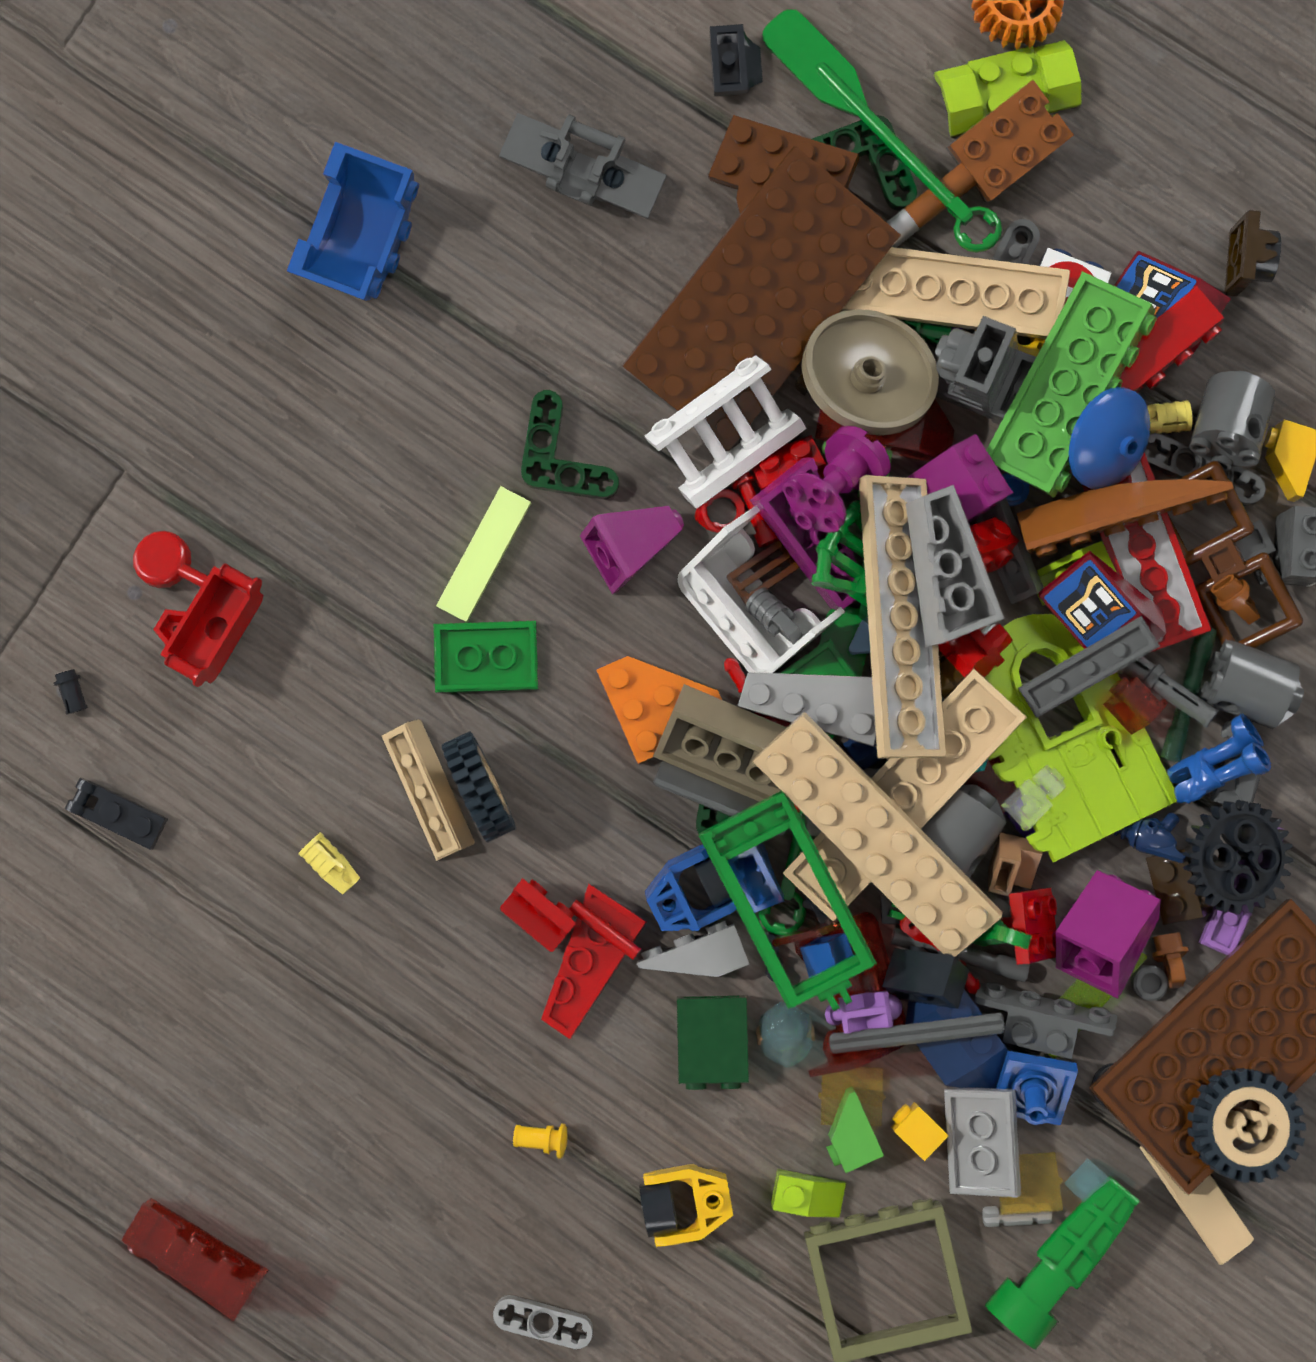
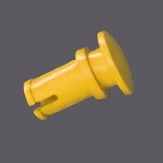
(542, 1138)

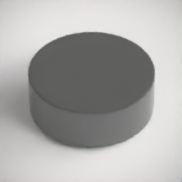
(1149, 982)

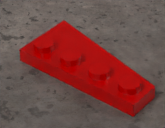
(588, 963)

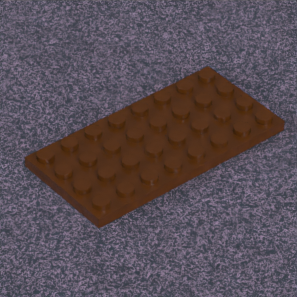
(763, 290)
(1244, 1014)

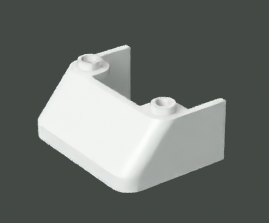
(720, 605)

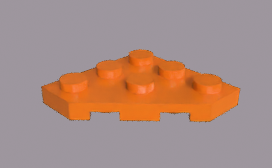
(644, 700)

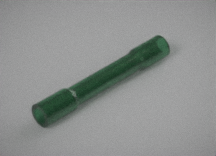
(1178, 731)

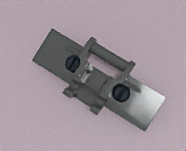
(580, 176)

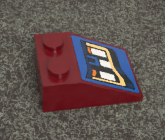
(1164, 284)
(1098, 601)

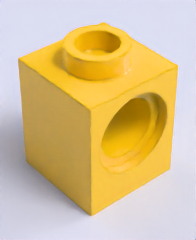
(918, 1130)

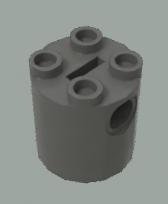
(1233, 419)
(1253, 684)
(966, 826)

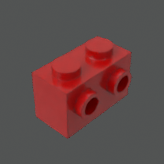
(994, 543)

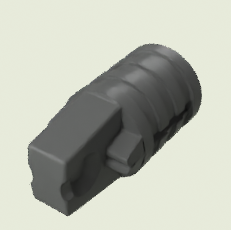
(773, 614)

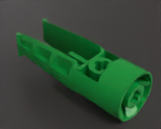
(1064, 1262)

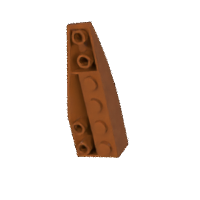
(1110, 508)

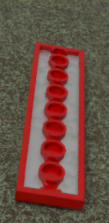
(1156, 566)

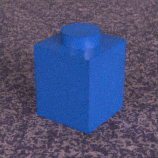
(825, 952)

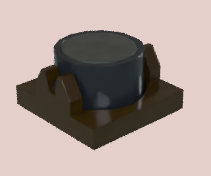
(1251, 254)

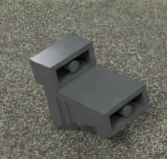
(982, 368)

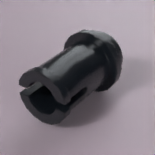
(70, 691)

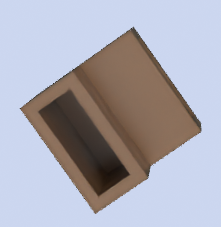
(1012, 864)

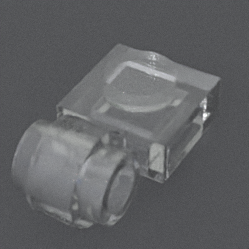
(1029, 802)

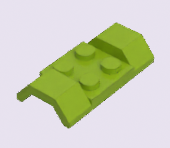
(985, 83)

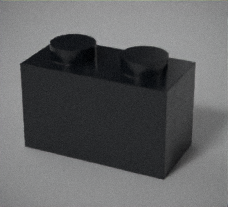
(926, 977)

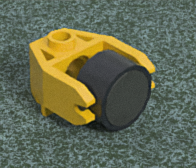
(660, 1209)

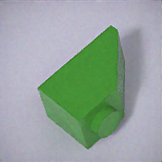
(852, 1135)

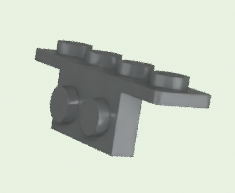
(1044, 1022)

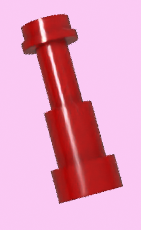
(764, 535)

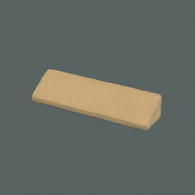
(428, 789)
(1210, 1215)

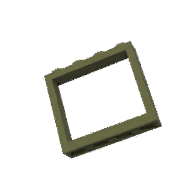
(900, 1336)

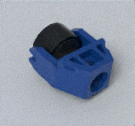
(679, 913)

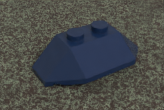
(962, 1061)

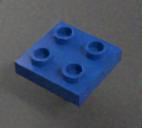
(1039, 1085)

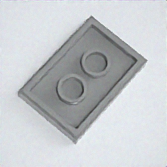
(982, 1141)

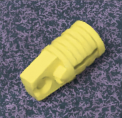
(1170, 417)
(329, 863)

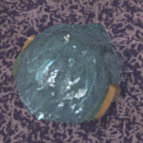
(785, 1034)

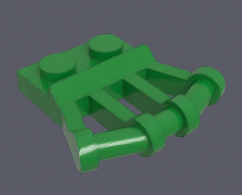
(829, 553)

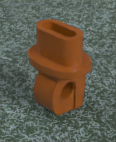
(1234, 595)
(1170, 951)

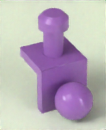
(865, 1011)

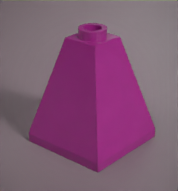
(629, 540)

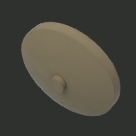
(870, 371)

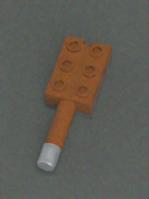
(992, 155)

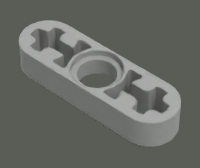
(548, 1336)

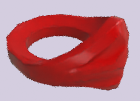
(701, 512)

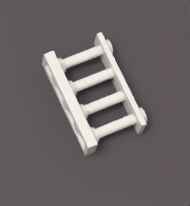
(751, 450)

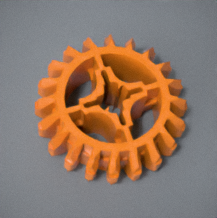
(1012, 20)

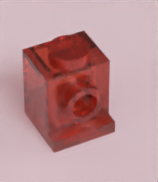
(1133, 704)

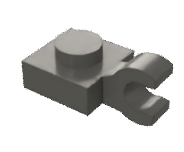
(1254, 544)

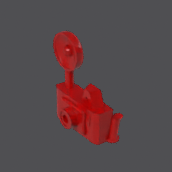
(215, 617)

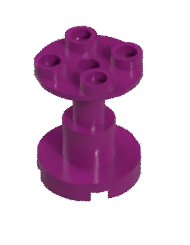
(848, 458)

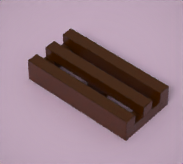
(740, 586)

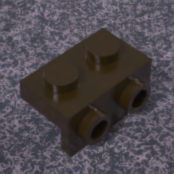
(1175, 894)

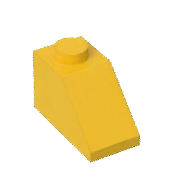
(1291, 456)

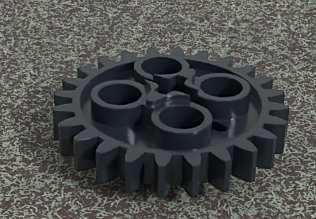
(1258, 836)

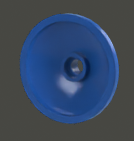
(1109, 438)

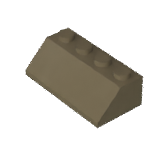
(718, 742)

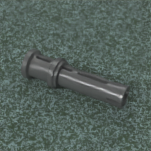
(1156, 680)

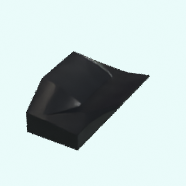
(734, 60)

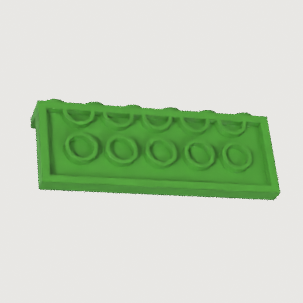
(1077, 362)

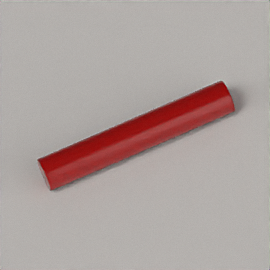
(605, 930)

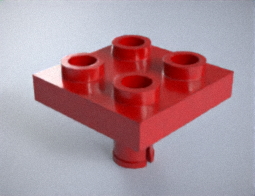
(1034, 915)

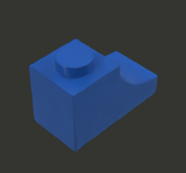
(757, 878)

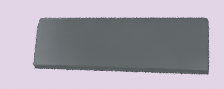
(701, 790)

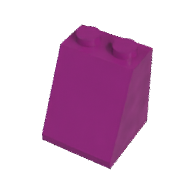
(971, 473)
(1106, 932)

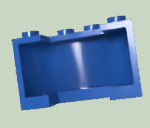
(357, 224)

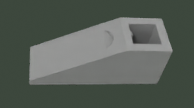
(707, 955)

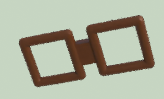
(1224, 558)

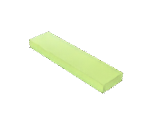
(483, 554)

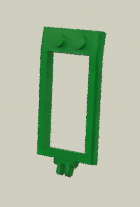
(747, 831)

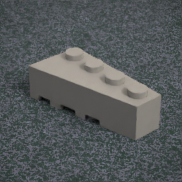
(948, 569)
(834, 703)

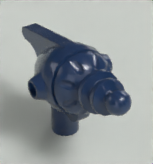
(1154, 837)

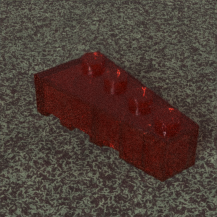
(194, 1258)

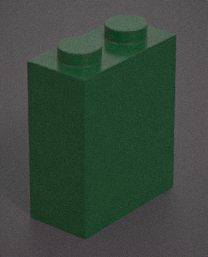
(712, 1041)

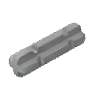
(992, 1217)

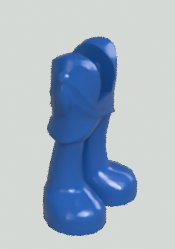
(1198, 776)

